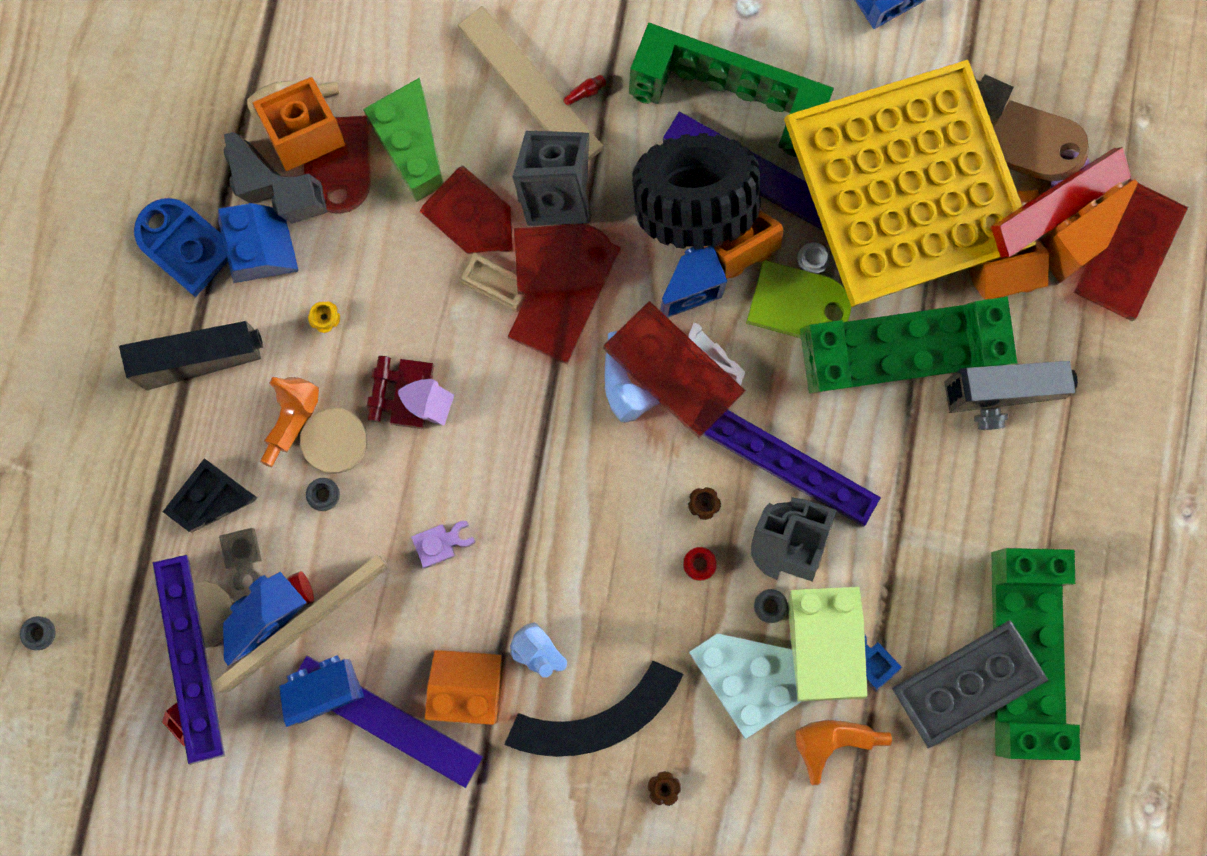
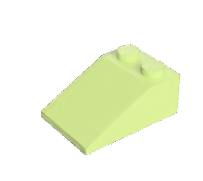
(828, 643)

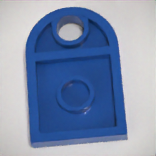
(183, 245)

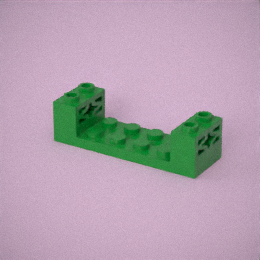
(721, 70)
(908, 345)
(1030, 594)

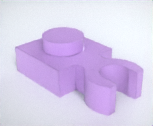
(436, 544)

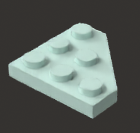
(749, 679)

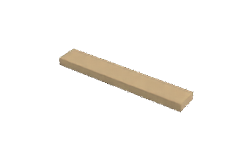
(523, 77)
(300, 625)

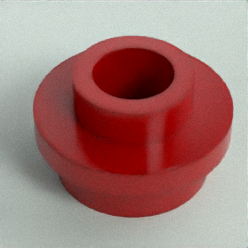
(709, 558)

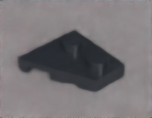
(207, 498)

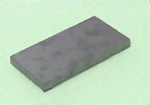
(969, 684)

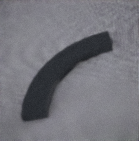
(602, 729)

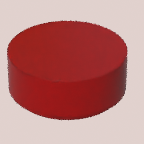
(302, 585)

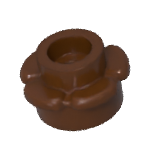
(713, 503)
(664, 779)

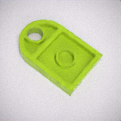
(794, 299)

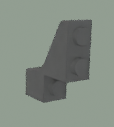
(257, 180)

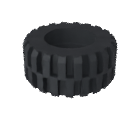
(696, 191)

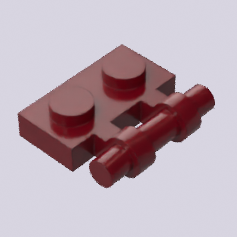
(408, 372)

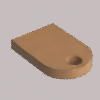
(1036, 139)

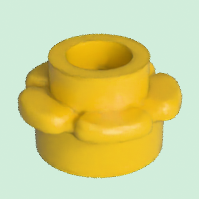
(316, 313)

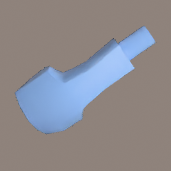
(625, 398)
(536, 650)

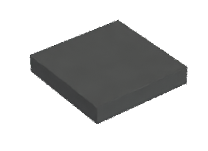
(552, 195)

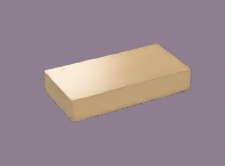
(492, 281)

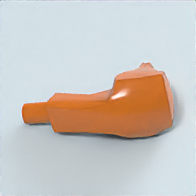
(297, 405)
(820, 738)

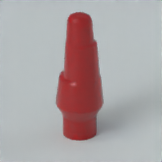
(586, 89)

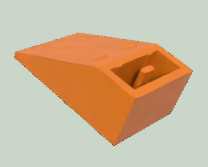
(1087, 233)

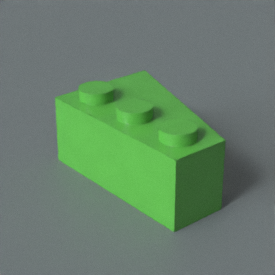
(407, 136)

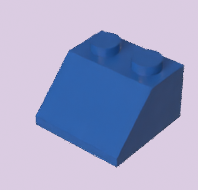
(256, 242)
(694, 282)
(259, 615)
(319, 692)

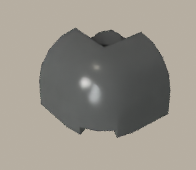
(792, 538)

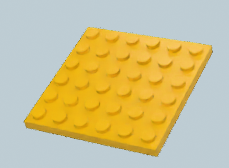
(905, 180)

